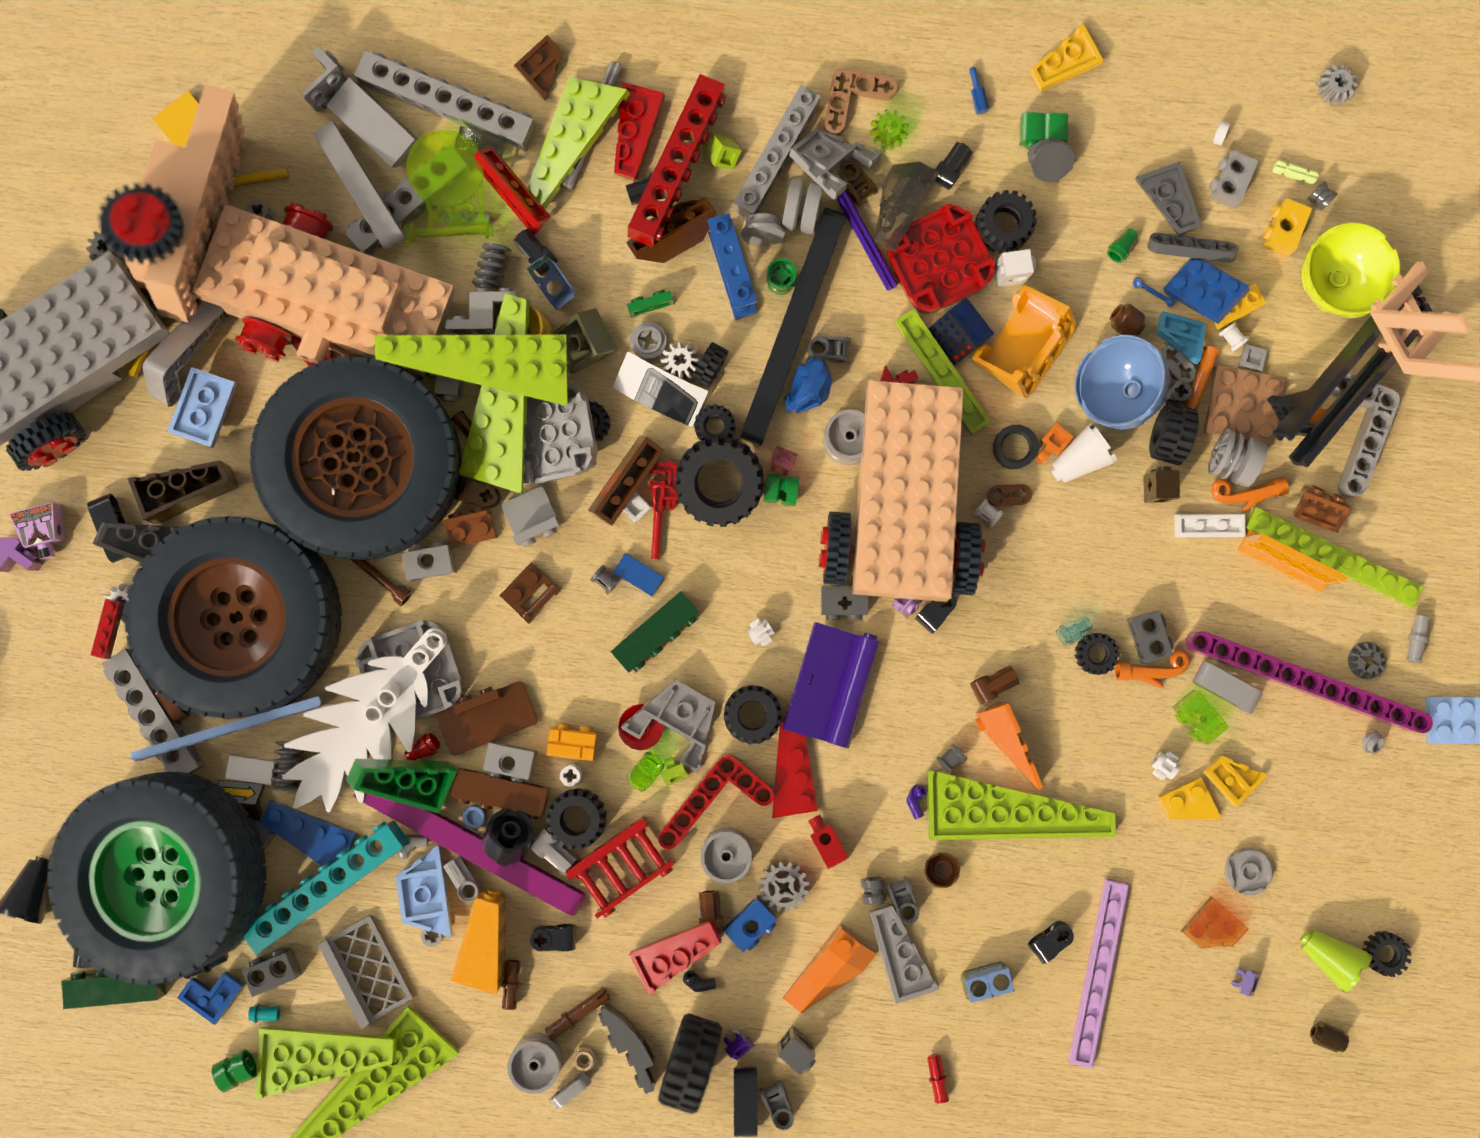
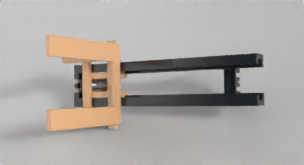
(1399, 321)

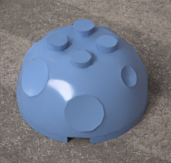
(1122, 382)

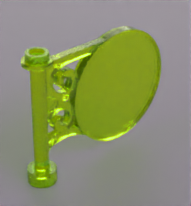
(447, 176)

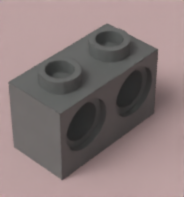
(1144, 639)
(273, 974)

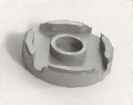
(1248, 871)

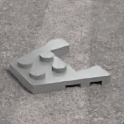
(823, 153)
(681, 711)

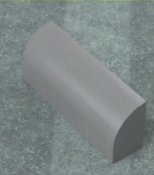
(372, 123)

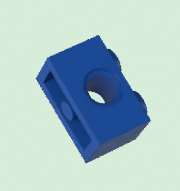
(756, 911)

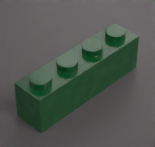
(654, 632)
(99, 990)

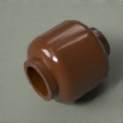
(1127, 320)

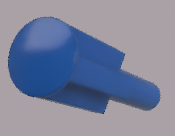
(978, 93)

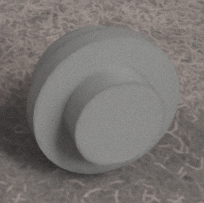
(1373, 742)

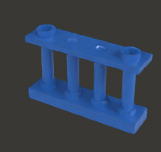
(732, 266)

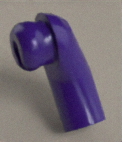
(914, 798)

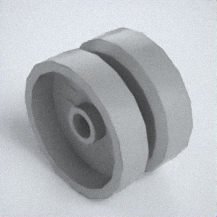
(802, 206)
(835, 442)
(724, 869)
(523, 1062)

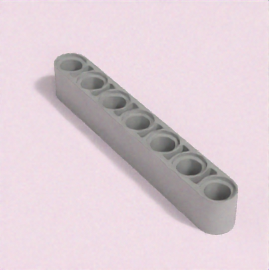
(359, 185)

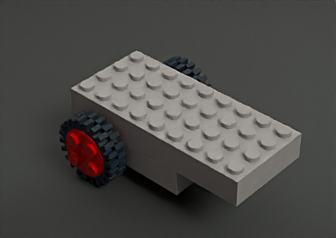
(66, 353)

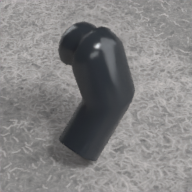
(698, 984)

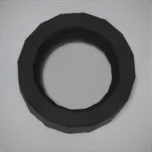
(1026, 433)

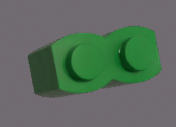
(1042, 126)

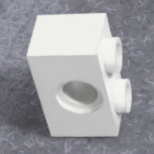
(1014, 267)

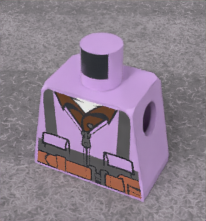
(40, 527)

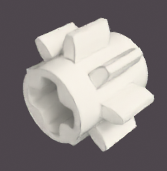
(760, 632)
(1165, 765)

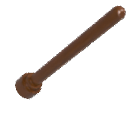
(399, 594)

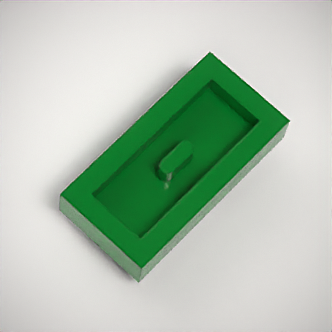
(641, 306)

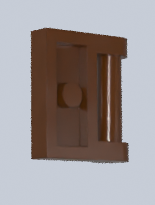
(525, 587)

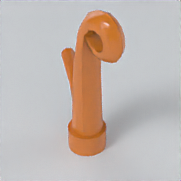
(1254, 495)
(1149, 674)

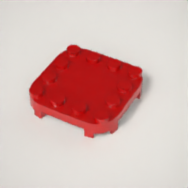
(941, 259)

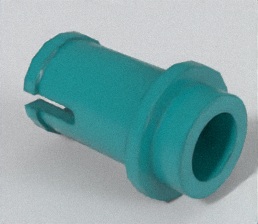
(263, 1013)

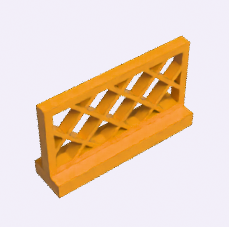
(1289, 561)

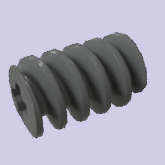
(490, 266)
(288, 759)

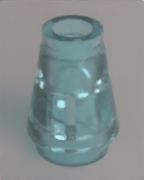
(1073, 631)

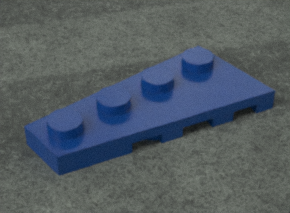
(308, 833)

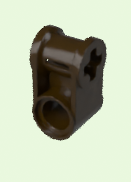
(858, 183)
(474, 493)

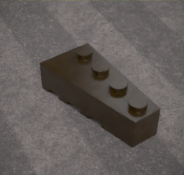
(179, 490)

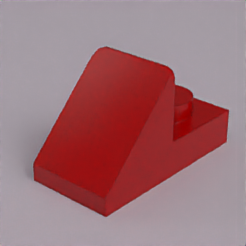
(903, 377)

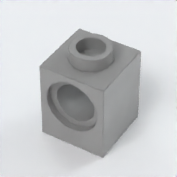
(448, 388)

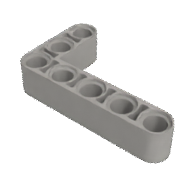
(177, 348)
(1367, 430)

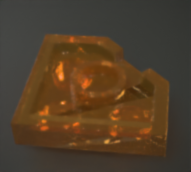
(1214, 926)

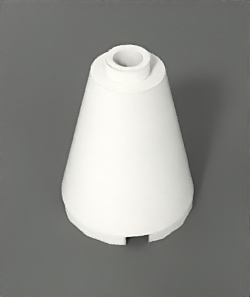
(1084, 455)

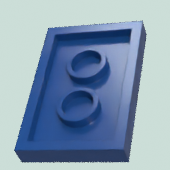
(1206, 289)

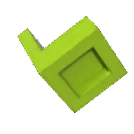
(722, 151)

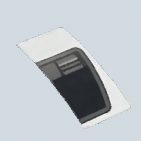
(659, 390)

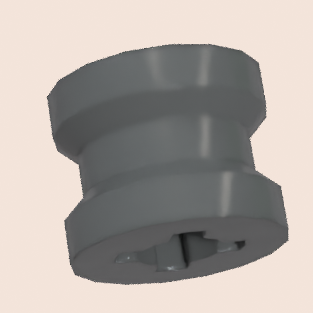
(1322, 196)

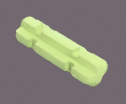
(1295, 171)

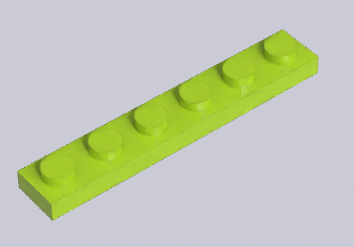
(940, 367)

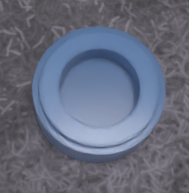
(474, 816)

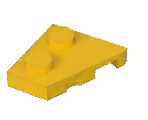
(1233, 779)
(1189, 802)

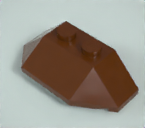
(683, 231)

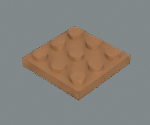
(1241, 403)

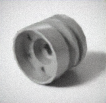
(1237, 458)

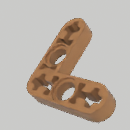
(852, 88)

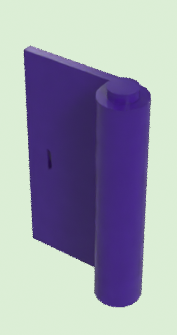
(839, 679)

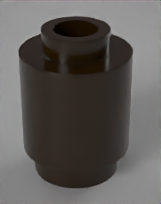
(1329, 1037)

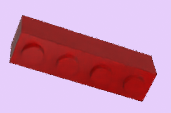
(107, 629)

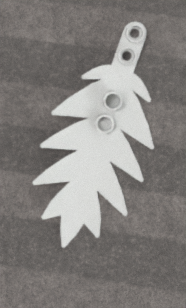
(361, 725)

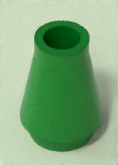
(1122, 246)

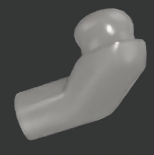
(415, 840)

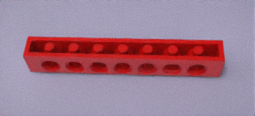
(704, 91)

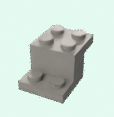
(483, 313)

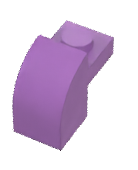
(13, 551)

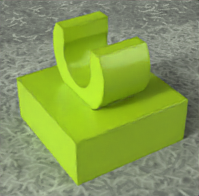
(674, 772)

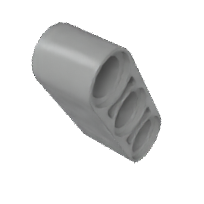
(1227, 687)

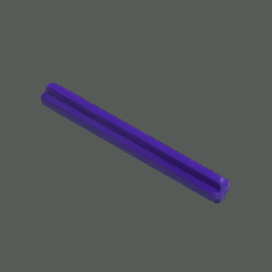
(867, 241)

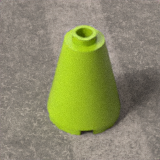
(1336, 958)

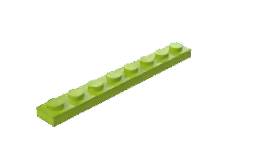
(1335, 557)

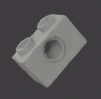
(414, 561)
(523, 758)

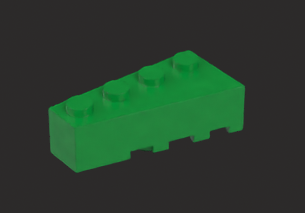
(404, 781)

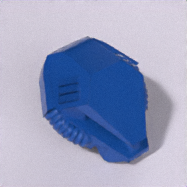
(809, 386)

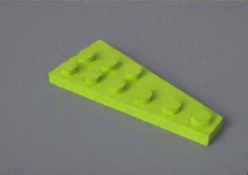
(573, 131)
(309, 1057)

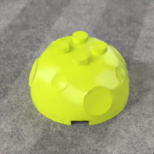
(1349, 270)

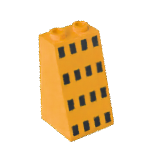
(483, 946)

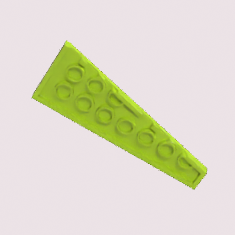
(498, 425)
(980, 810)
(358, 1095)

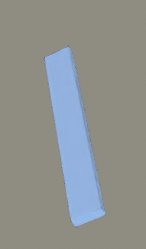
(226, 729)

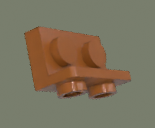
(1322, 508)
(470, 528)

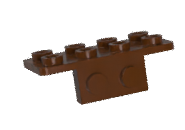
(486, 717)

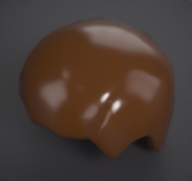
(942, 870)

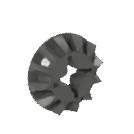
(1357, 664)

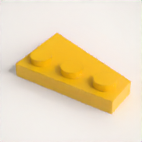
(1070, 59)

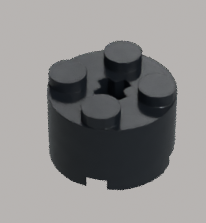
(508, 836)

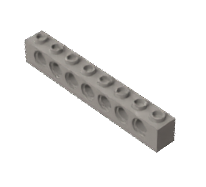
(373, 64)

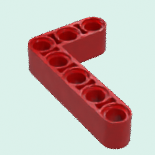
(710, 794)

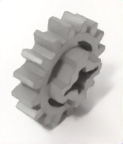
(790, 877)

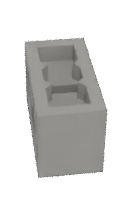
(1234, 180)

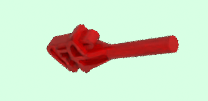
(662, 496)

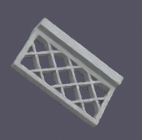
(346, 981)

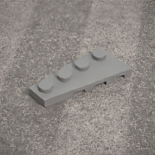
(903, 966)

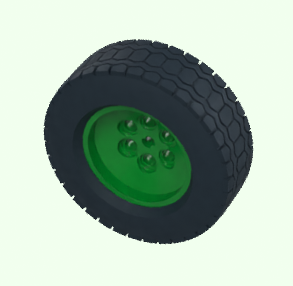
(110, 902)

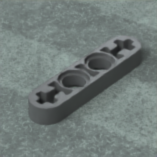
(1192, 247)

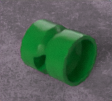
(781, 276)
(781, 489)
(236, 1070)

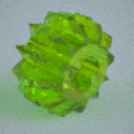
(889, 138)
(645, 771)

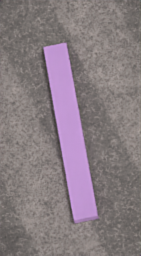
(1098, 973)

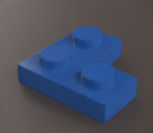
(211, 1002)

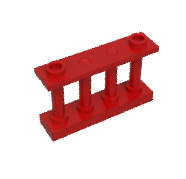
(600, 857)

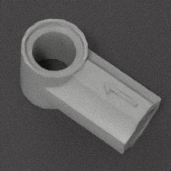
(549, 849)
(462, 876)

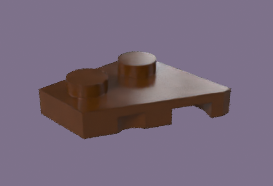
(540, 65)

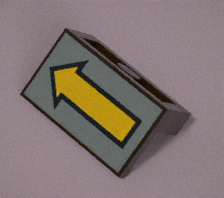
(247, 794)

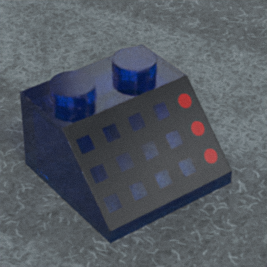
(961, 331)

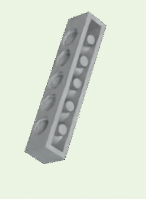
(777, 152)
(403, 214)
(115, 671)

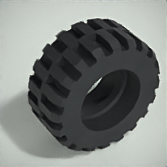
(712, 511)
(690, 1063)

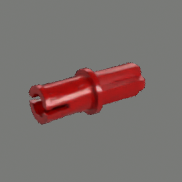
(937, 1078)

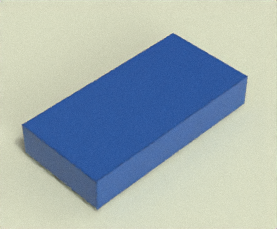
(638, 574)

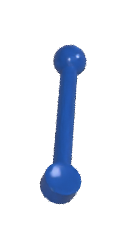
(1137, 282)

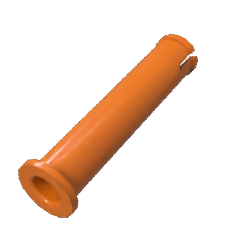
(1202, 376)

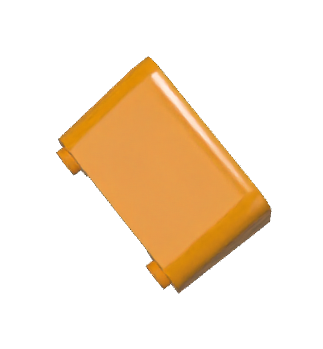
(1027, 341)

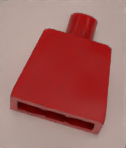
(832, 853)

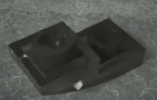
(484, 140)

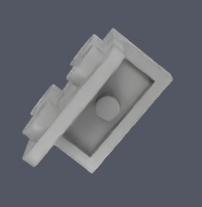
(327, 84)
(531, 517)

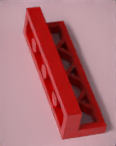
(512, 189)

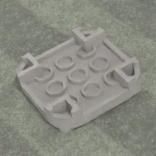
(559, 438)
(442, 674)

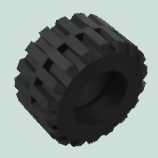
(1015, 206)
(1174, 433)
(758, 734)
(558, 827)

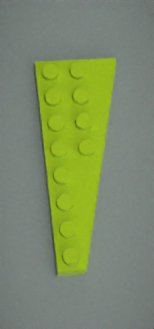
(510, 363)

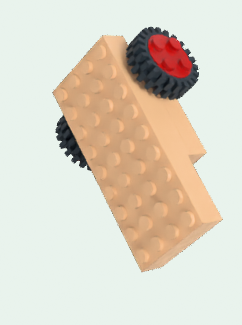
(175, 211)
(906, 501)

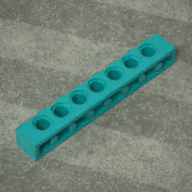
(392, 841)

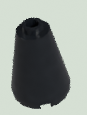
(28, 892)

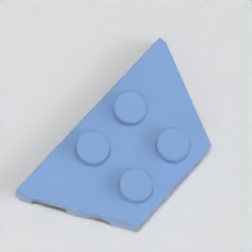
(424, 894)

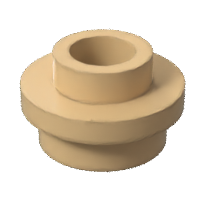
(584, 1066)

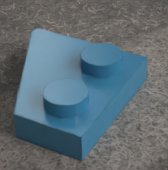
(1182, 334)

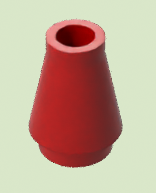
(423, 747)

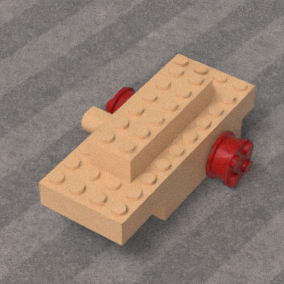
(300, 285)

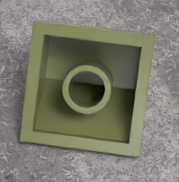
(586, 340)

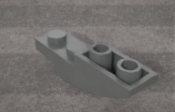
(626, 1037)

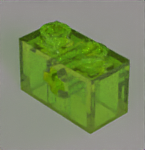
(1211, 722)

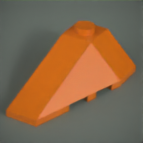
(1002, 729)
(832, 967)

